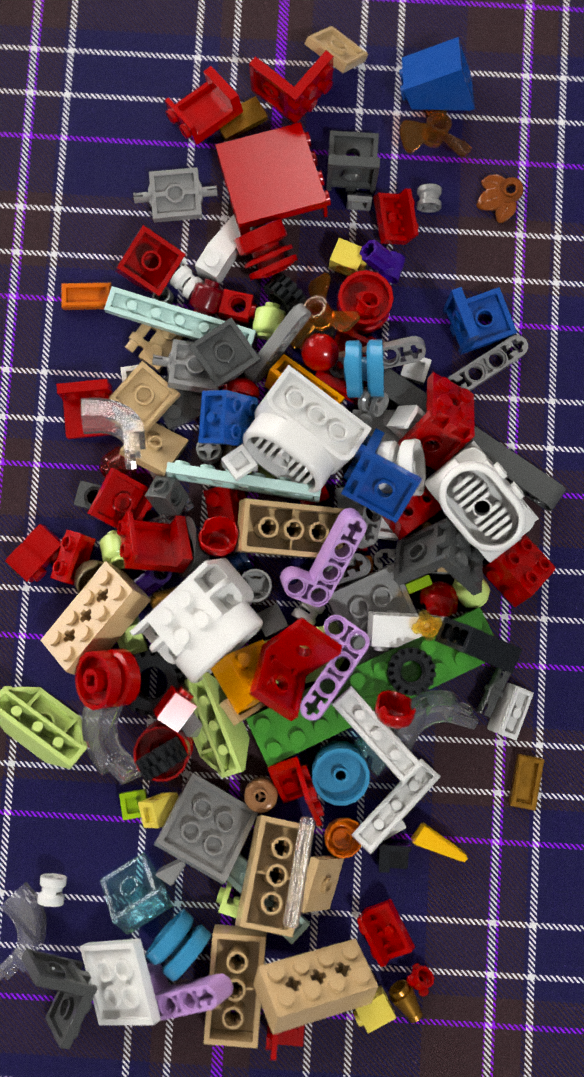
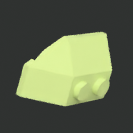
(42, 725)
(219, 741)

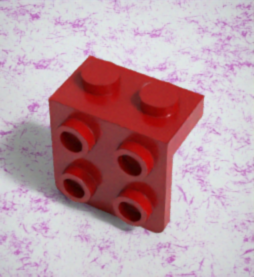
(519, 571)
(294, 782)

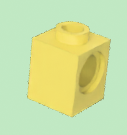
(346, 258)
(156, 809)
(376, 1013)

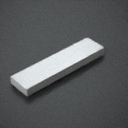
(376, 735)
(394, 808)

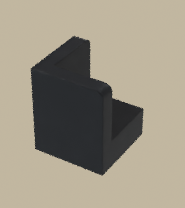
(393, 855)

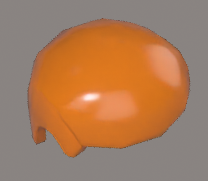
(339, 838)

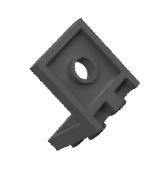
(353, 171)
(439, 547)
(73, 994)

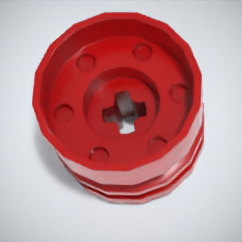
(265, 249)
(153, 737)

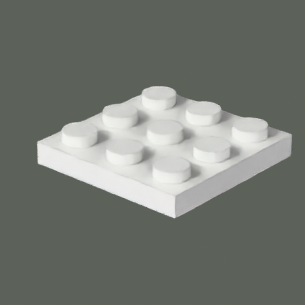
(122, 982)

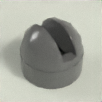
(167, 294)

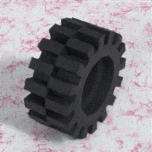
(284, 292)
(427, 671)
(161, 758)

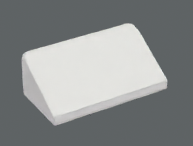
(510, 711)

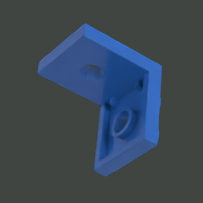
(464, 321)
(371, 470)

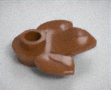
(497, 198)

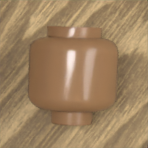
(258, 785)

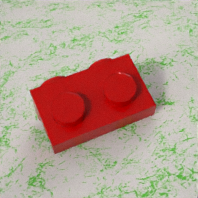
(396, 217)
(223, 502)
(73, 551)
(385, 932)

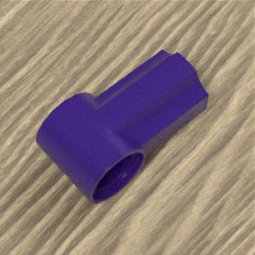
(386, 262)
(150, 582)

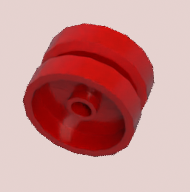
(366, 281)
(107, 678)

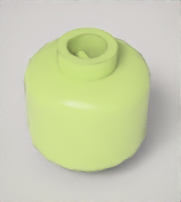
(267, 319)
(110, 549)
(468, 599)

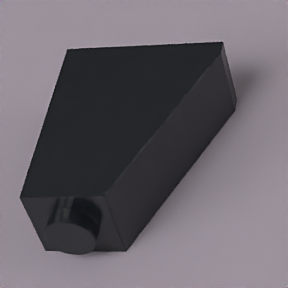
(478, 644)

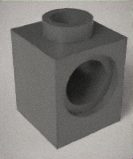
(84, 494)
(167, 495)

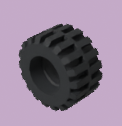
(174, 676)

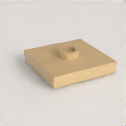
(345, 52)
(146, 394)
(161, 448)
(321, 882)

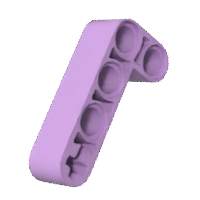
(327, 557)
(330, 671)
(188, 996)

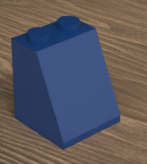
(438, 78)

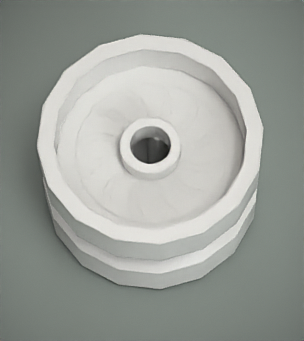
(407, 455)

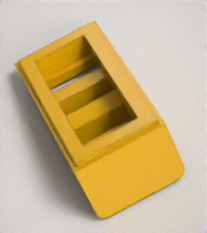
(433, 841)

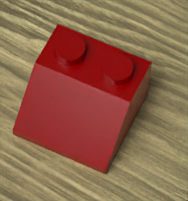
(150, 261)

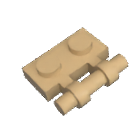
(159, 344)

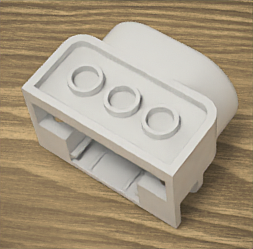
(302, 432)
(474, 478)
(202, 619)

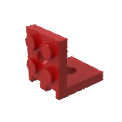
(290, 99)
(446, 421)
(289, 664)

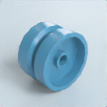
(366, 368)
(345, 787)
(178, 944)

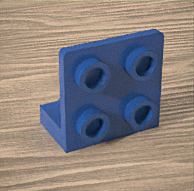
(225, 417)

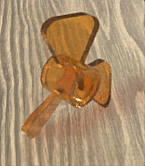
(431, 133)
(322, 314)

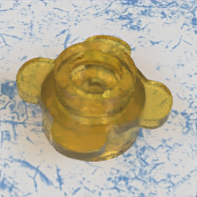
(434, 625)

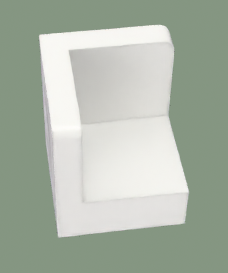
(404, 419)
(239, 463)

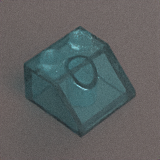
(135, 894)

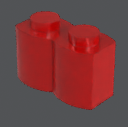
(35, 554)

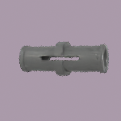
(493, 692)

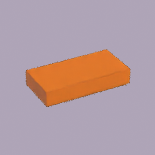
(84, 296)

